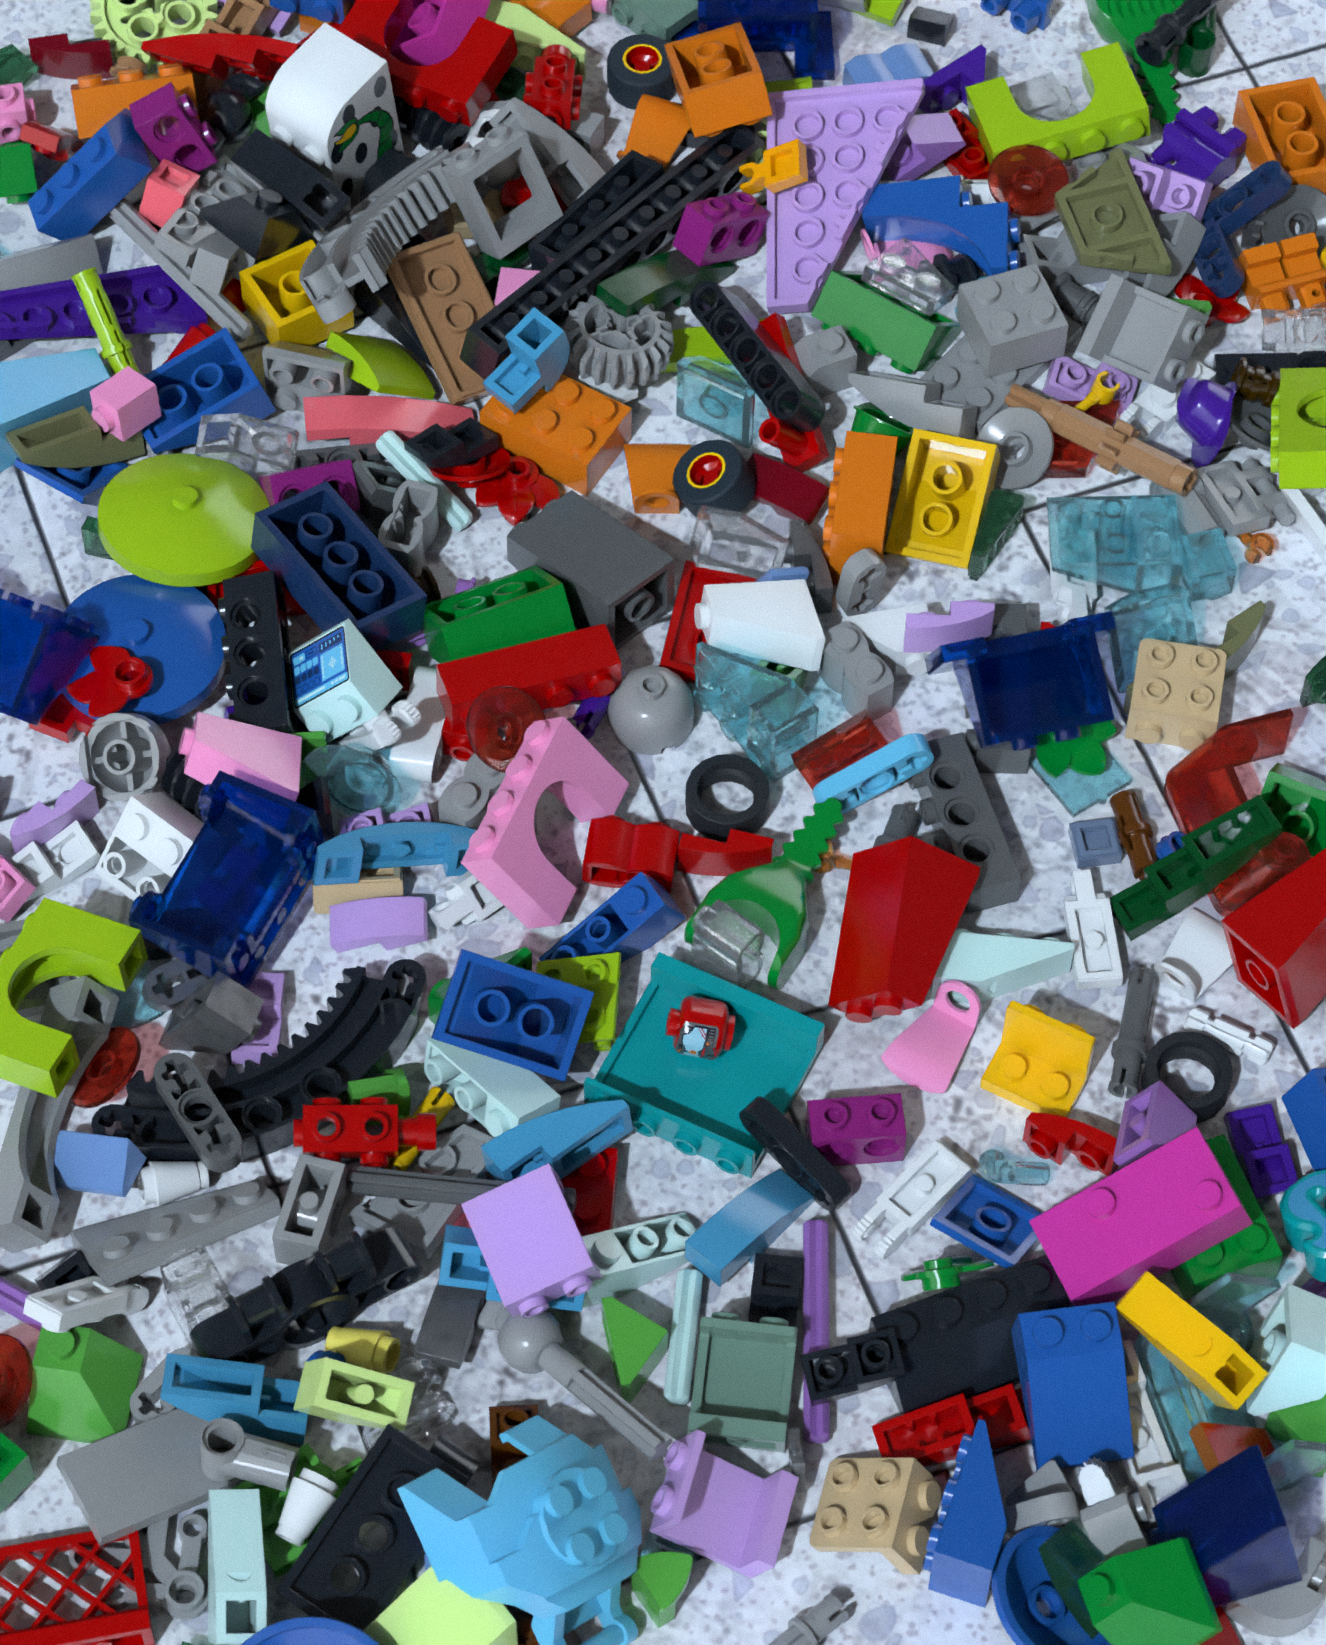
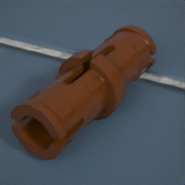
(1133, 831)

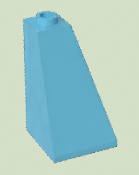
(44, 388)

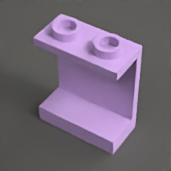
(531, 1242)
(722, 1508)

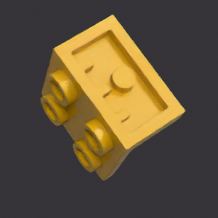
(1039, 1061)

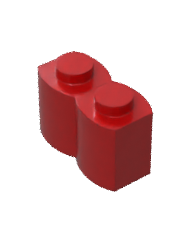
(621, 850)

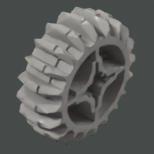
(618, 347)

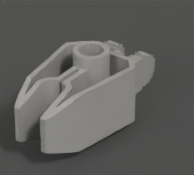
(1111, 1515)

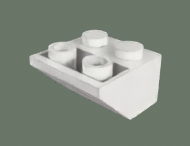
(147, 844)

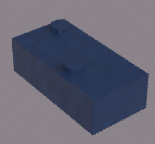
(338, 567)

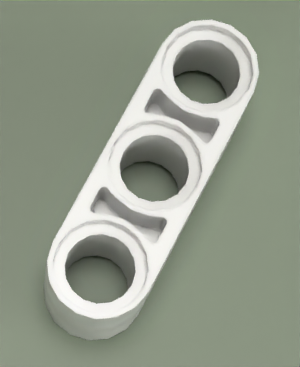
(420, 748)

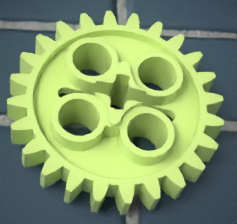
(140, 17)

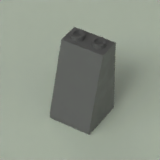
(603, 565)

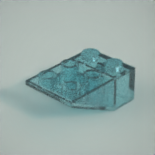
(1116, 540)
(755, 708)

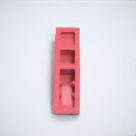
(369, 417)

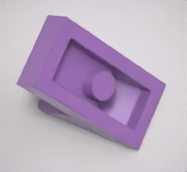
(926, 144)

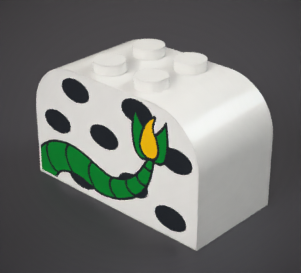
(334, 108)

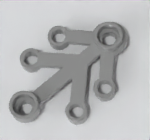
(154, 1560)

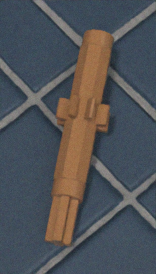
(1113, 445)

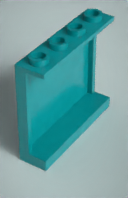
(696, 1098)

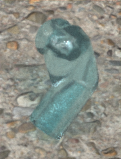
(998, 1170)

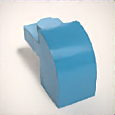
(535, 361)

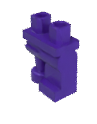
(1199, 147)

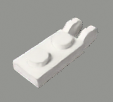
(1160, 406)
(384, 728)
(914, 1197)
(84, 1302)

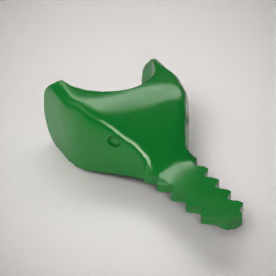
(1122, 23)
(777, 891)

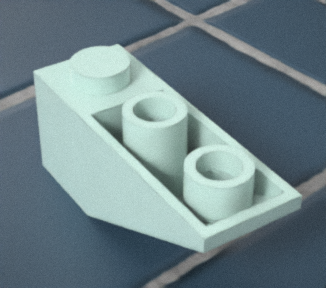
(1000, 963)
(488, 1088)
(636, 1255)
(235, 1566)

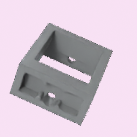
(522, 222)

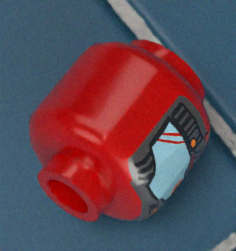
(700, 1027)

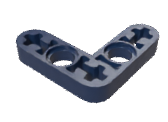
(1259, 191)

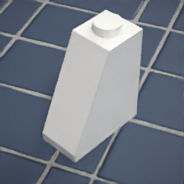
(763, 621)

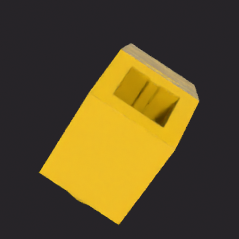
(1191, 1342)

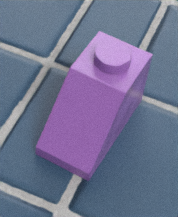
(1150, 1122)

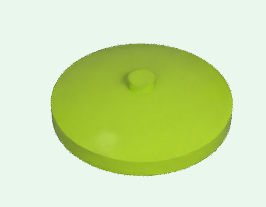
(181, 519)

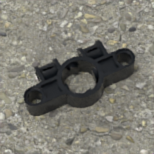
(308, 1298)

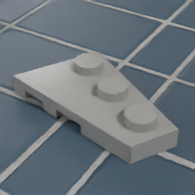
(423, 1221)

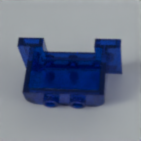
(775, 27)
(1032, 682)

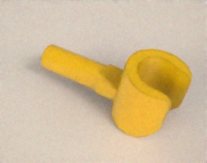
(1098, 393)

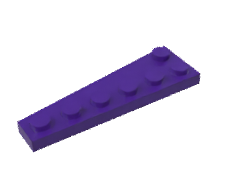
(141, 298)

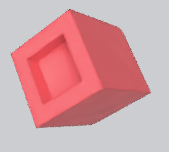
(167, 191)

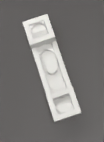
(1152, 1468)

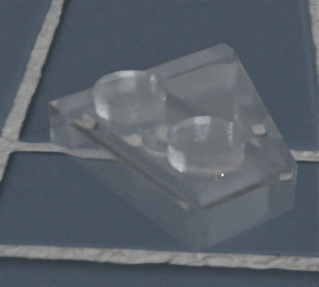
(909, 277)

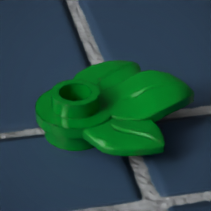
(1081, 754)
(944, 1271)

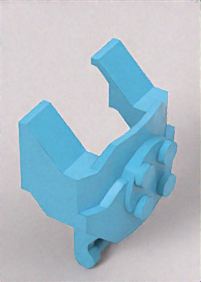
(544, 1541)

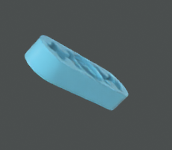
(876, 772)

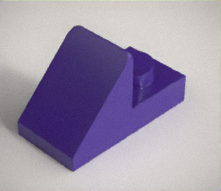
(949, 83)

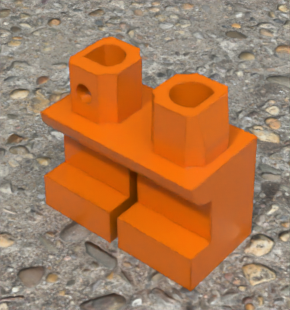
(1284, 273)

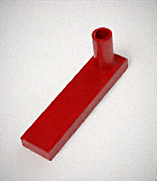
(798, 448)

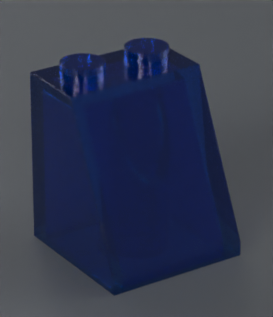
(1232, 1529)

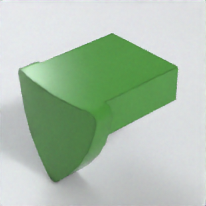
(391, 1086)
(660, 1583)

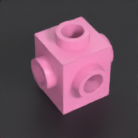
(14, 111)

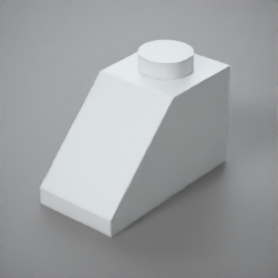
(885, 638)

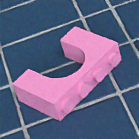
(505, 846)

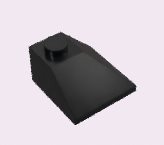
(258, 222)

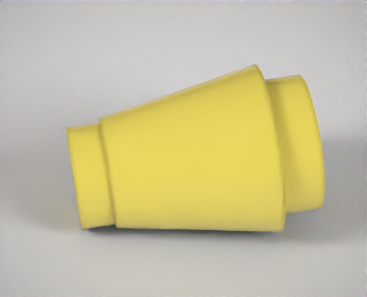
(365, 1347)

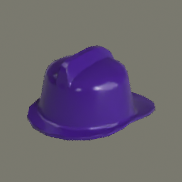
(1205, 416)

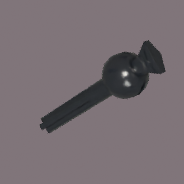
(230, 112)

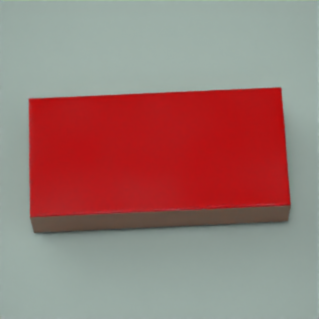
(1221, 1442)

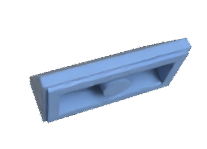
(96, 1163)

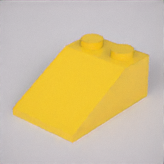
(942, 498)

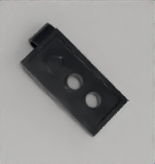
(370, 1498)

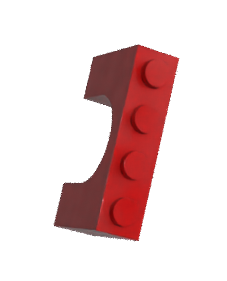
(452, 87)

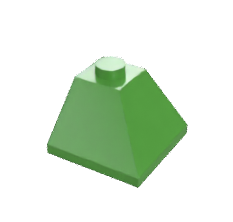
(81, 1385)

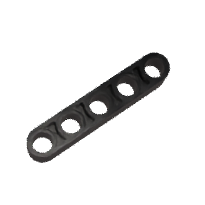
(757, 356)

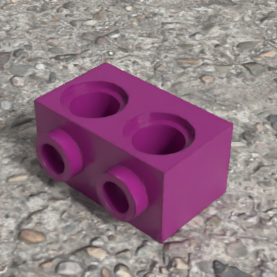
(170, 135)
(721, 228)
(306, 477)
(857, 1129)

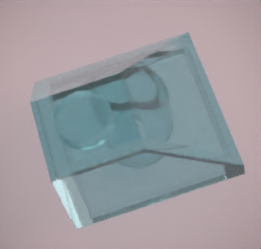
(715, 399)
(1149, 613)

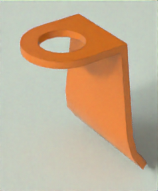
(656, 129)
(651, 476)

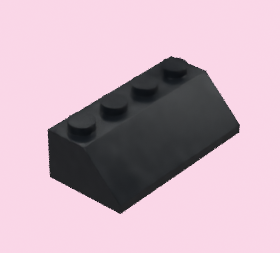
(964, 1334)

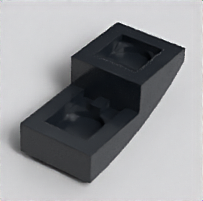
(452, 447)
(775, 1287)

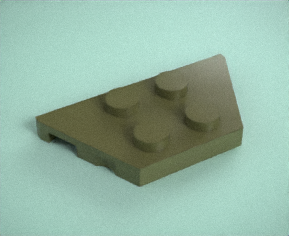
(1110, 220)

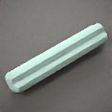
(414, 469)
(683, 1337)

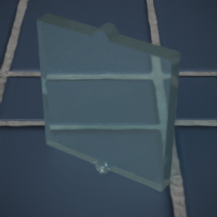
(1082, 792)

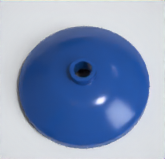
(1027, 1597)

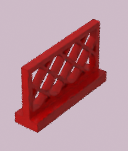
(110, 1628)

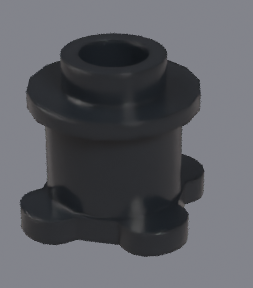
(958, 270)

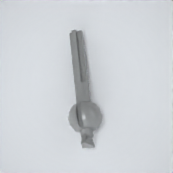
(538, 1345)

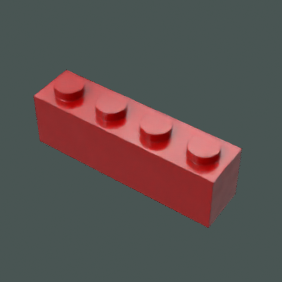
(548, 669)

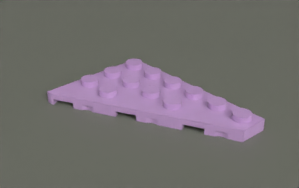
(848, 145)

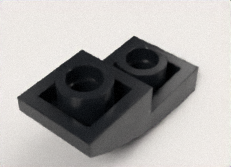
(854, 1367)

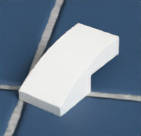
(57, 860)

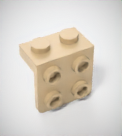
(1175, 693)
(877, 1508)

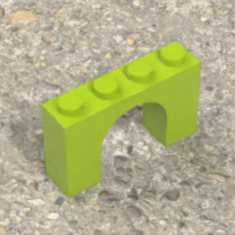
(1111, 118)
(1297, 429)
(51, 945)

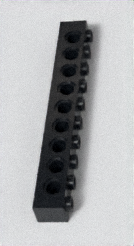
(615, 244)

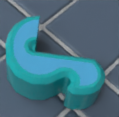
(1305, 1220)

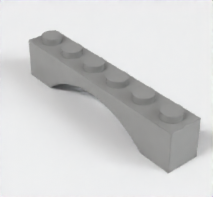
(28, 1149)

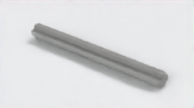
(215, 305)

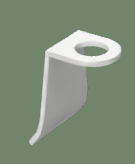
(1195, 956)

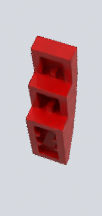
(215, 52)
(936, 1431)

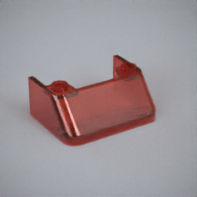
(1208, 786)

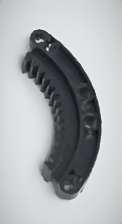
(351, 1042)

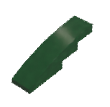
(658, 281)
(1195, 869)

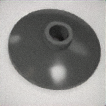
(1301, 204)
(1251, 423)

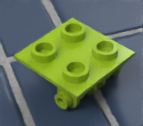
(600, 975)

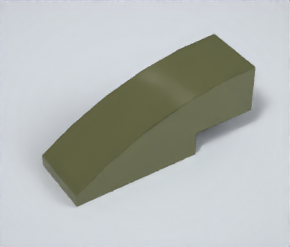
(71, 442)

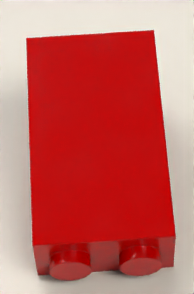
(897, 926)
(1281, 942)

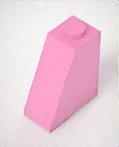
(244, 751)

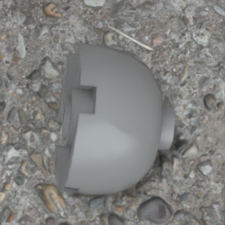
(651, 710)
(124, 755)

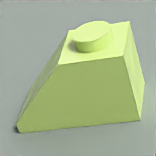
(353, 1394)

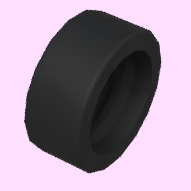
(726, 769)
(1196, 1048)

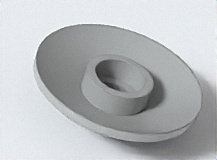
(1012, 430)

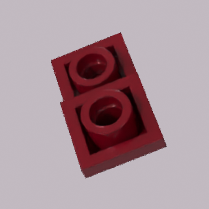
(66, 61)
(787, 489)

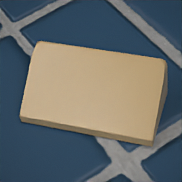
(372, 884)

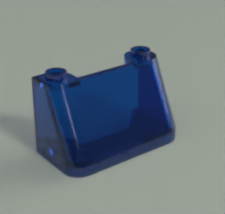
(234, 881)

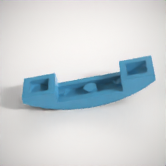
(390, 847)

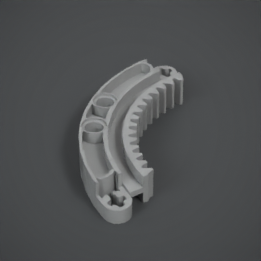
(374, 232)

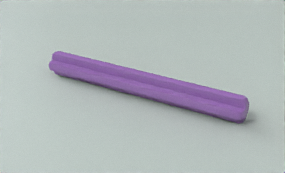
(815, 1320)

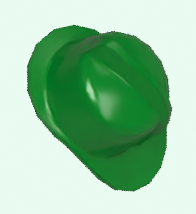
(875, 421)

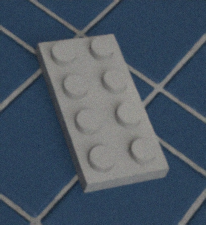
(966, 382)

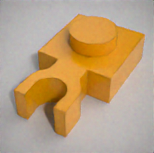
(782, 168)

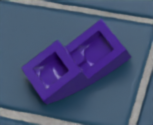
(1260, 1150)

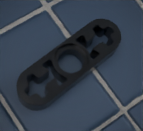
(795, 1153)

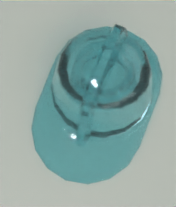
(356, 777)

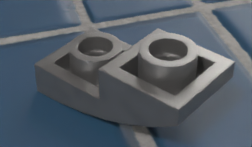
(805, 552)
(449, 1325)

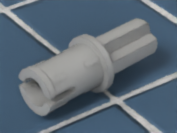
(814, 1624)

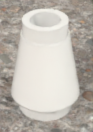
(170, 1180)
(305, 1506)

